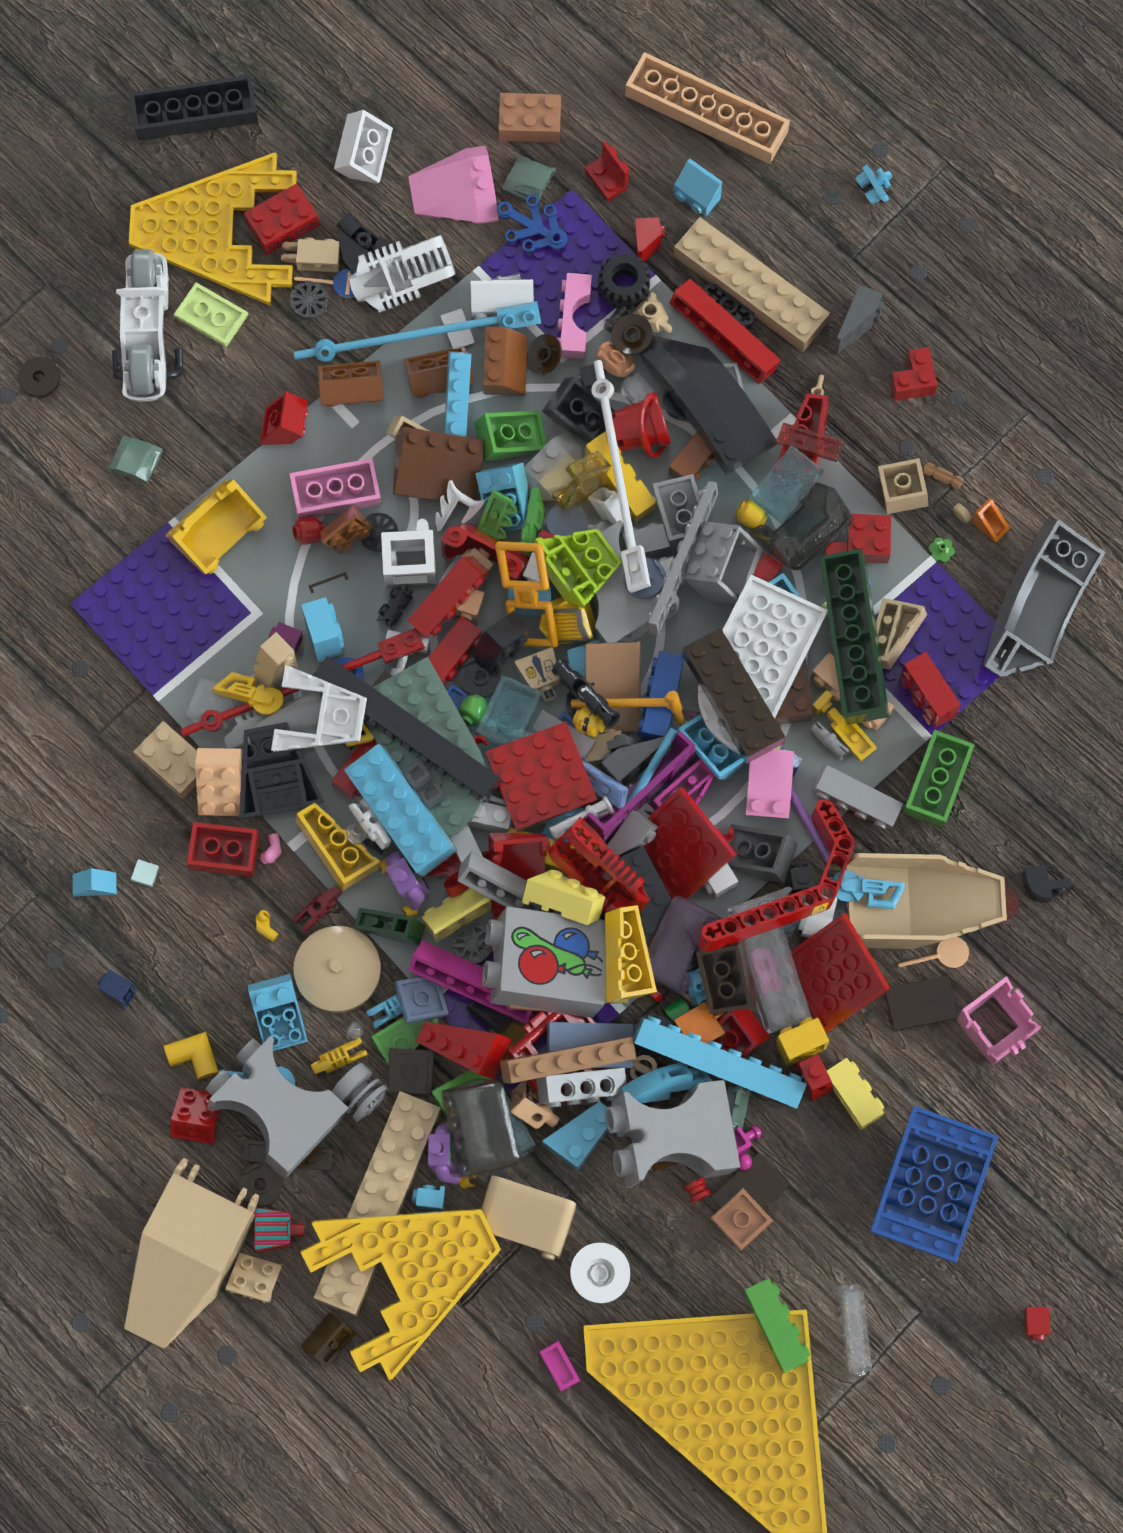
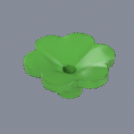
(942, 554)

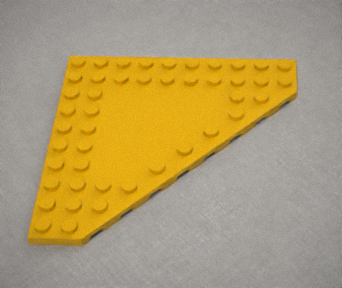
(723, 1407)

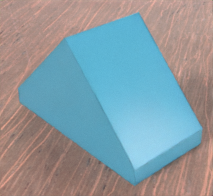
(94, 882)

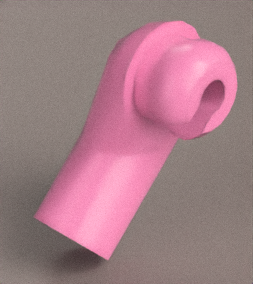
(273, 851)

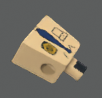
(537, 672)

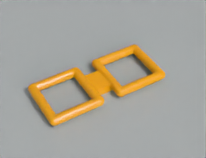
(526, 591)

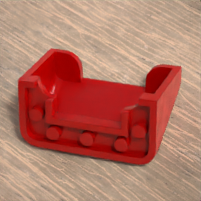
(466, 535)
(520, 855)

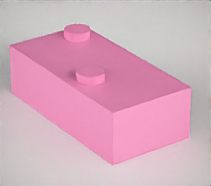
(335, 488)

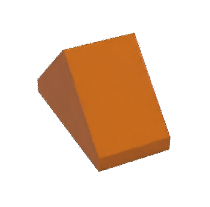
(990, 521)

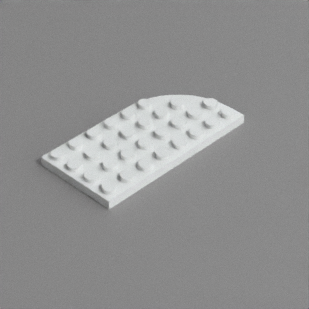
(771, 638)

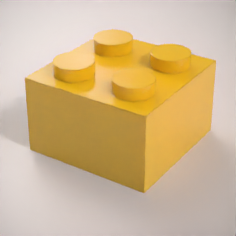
(801, 1041)

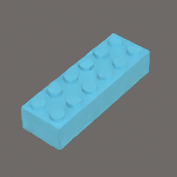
(400, 810)

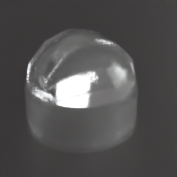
(355, 1030)

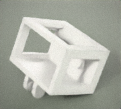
(409, 541)

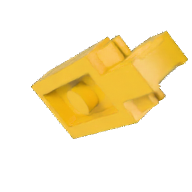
(851, 736)

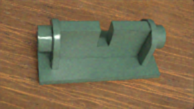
(738, 1102)

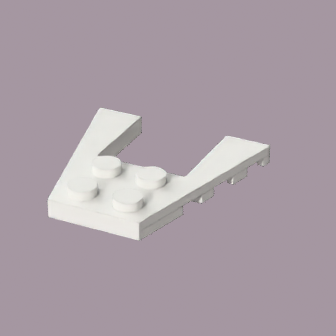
(339, 715)

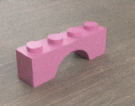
(577, 292)

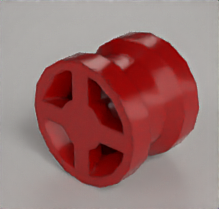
(697, 1190)

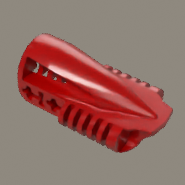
(600, 870)

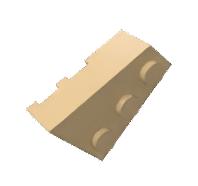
(272, 659)

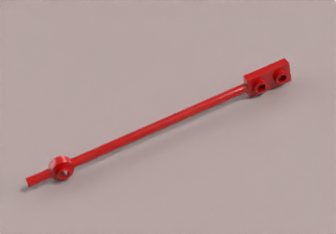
(389, 650)

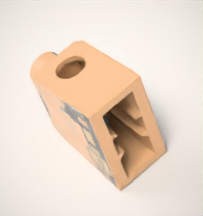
(527, 1107)

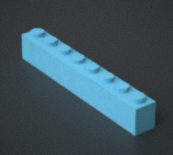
(719, 1062)

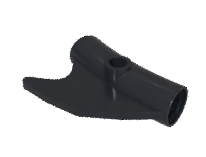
(350, 238)

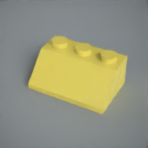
(455, 913)

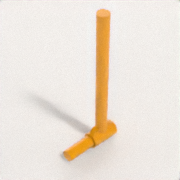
(669, 701)

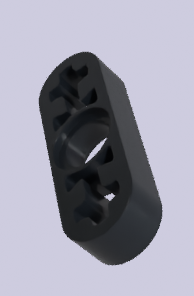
(737, 304)

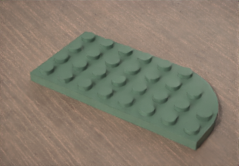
(426, 698)

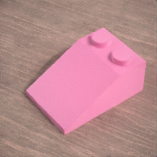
(770, 784)

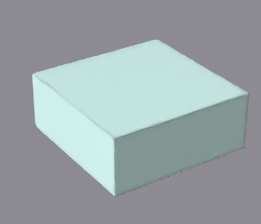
(145, 873)

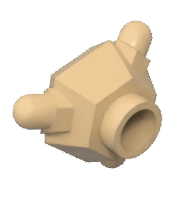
(654, 313)

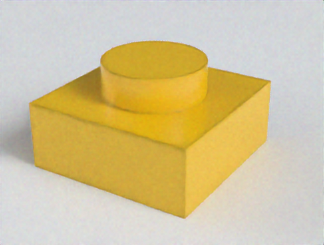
(823, 703)

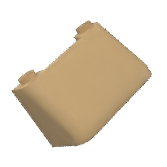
(528, 1216)

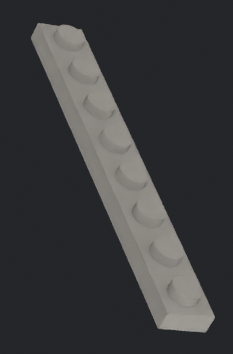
(679, 564)

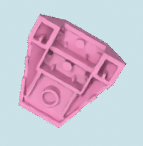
(456, 188)

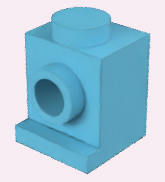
(429, 1198)

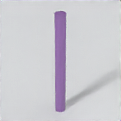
(809, 825)

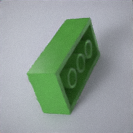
(938, 779)

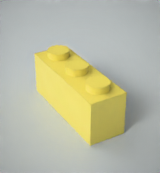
(855, 1093)

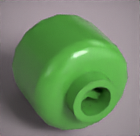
(472, 710)

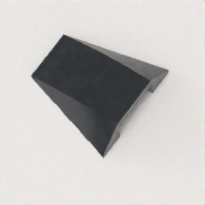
(273, 779)

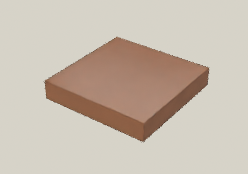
(741, 1219)

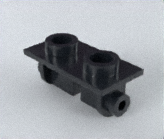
(389, 611)

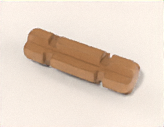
(943, 475)

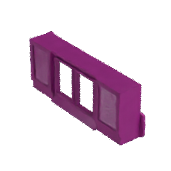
(669, 768)

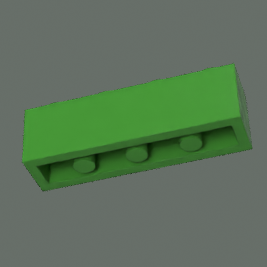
(776, 1326)

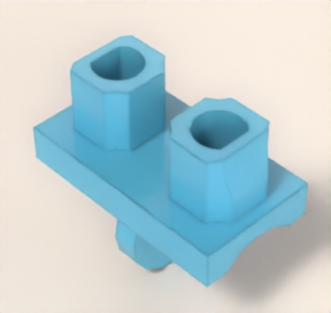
(868, 177)
(696, 988)

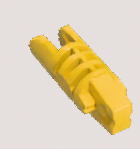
(338, 1057)

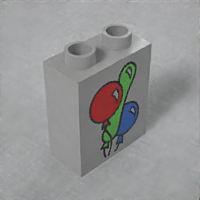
(546, 962)

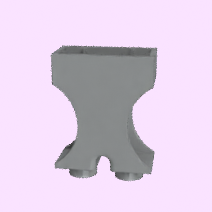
(619, 613)
(287, 1116)
(691, 1134)

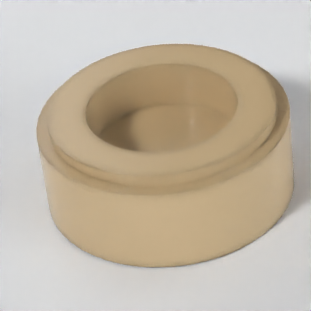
(962, 513)

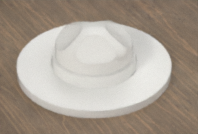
(600, 1272)

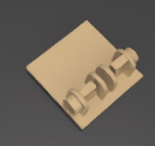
(253, 1277)

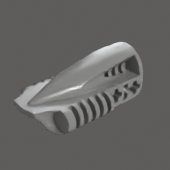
(300, 715)

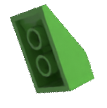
(510, 434)

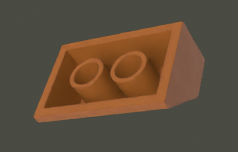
(505, 362)
(429, 372)
(350, 383)

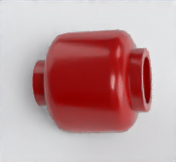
(307, 530)

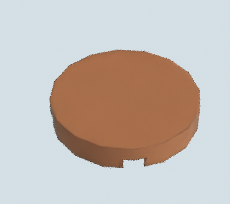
(614, 360)

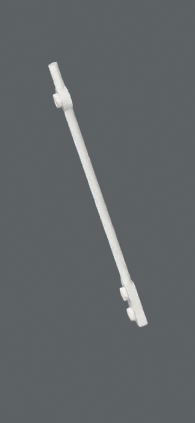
(634, 557)

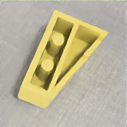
(564, 895)

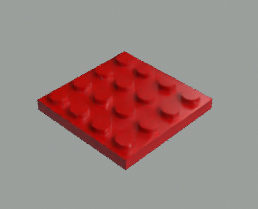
(541, 776)
(686, 846)
(837, 973)

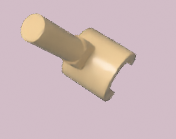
(818, 389)

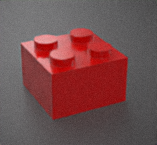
(872, 535)

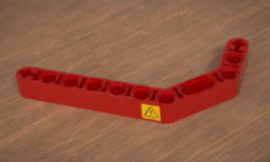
(824, 818)

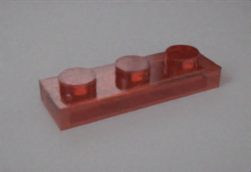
(810, 442)

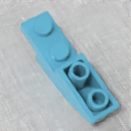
(660, 1082)

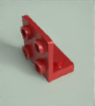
(609, 173)
(191, 1117)

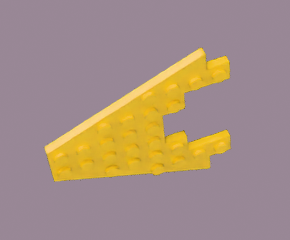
(196, 227)
(428, 1261)

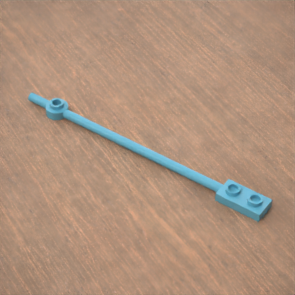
(509, 317)

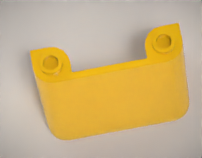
(216, 525)

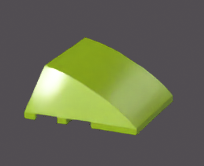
(579, 564)

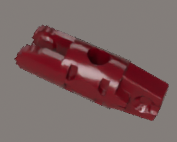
(326, 899)

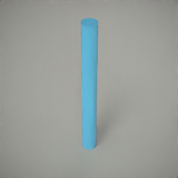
(654, 762)

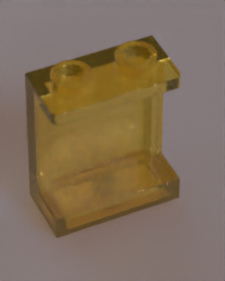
(587, 478)

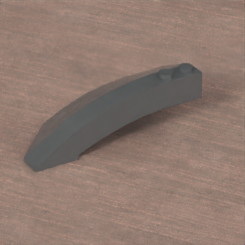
(1041, 599)

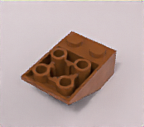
(346, 530)

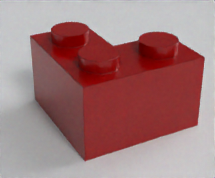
(918, 379)

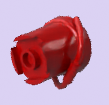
(641, 426)

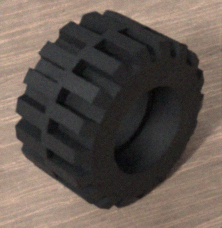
(624, 266)

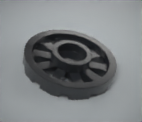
(375, 533)

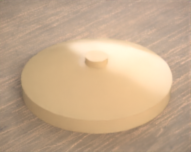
(337, 969)

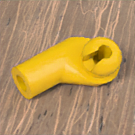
(263, 926)

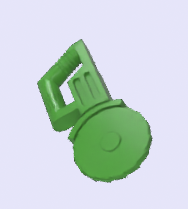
(534, 518)

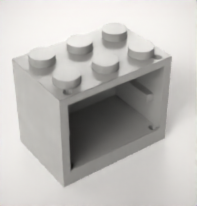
(722, 562)

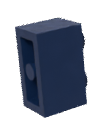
(116, 989)

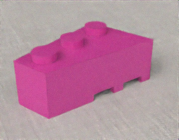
(694, 781)

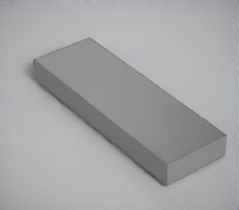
(582, 742)

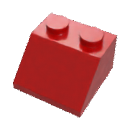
(284, 420)
(742, 1032)

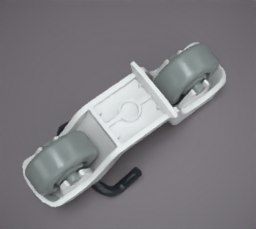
(142, 328)

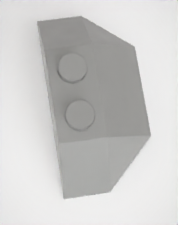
(549, 466)

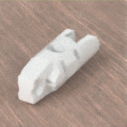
(371, 824)

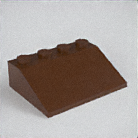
(431, 459)

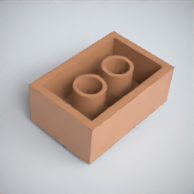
(529, 117)

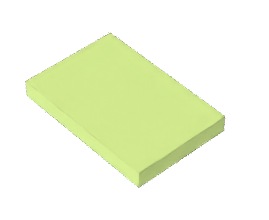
(210, 314)

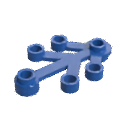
(534, 226)

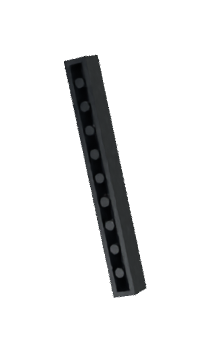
(414, 734)

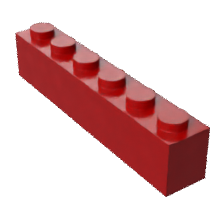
(724, 331)

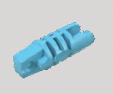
(391, 1007)

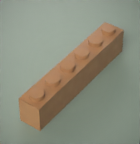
(567, 1060)

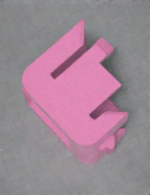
(1014, 1008)

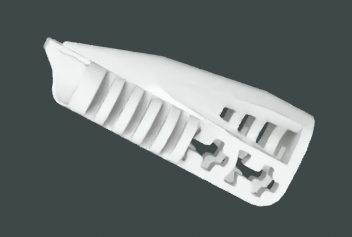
(400, 272)

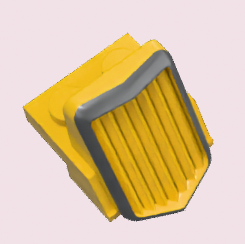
(571, 621)

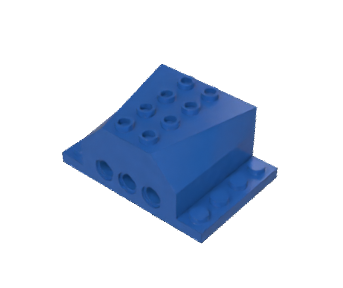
(933, 1184)

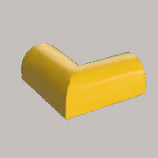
(196, 1049)

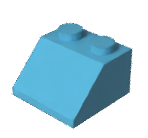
(697, 188)

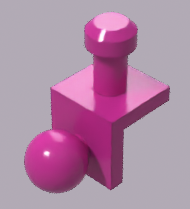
(743, 1144)

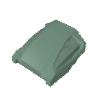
(527, 179)
(135, 459)

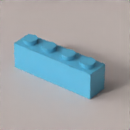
(457, 393)

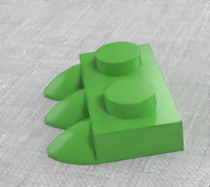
(496, 516)

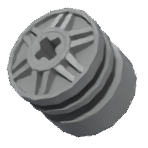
(363, 1095)

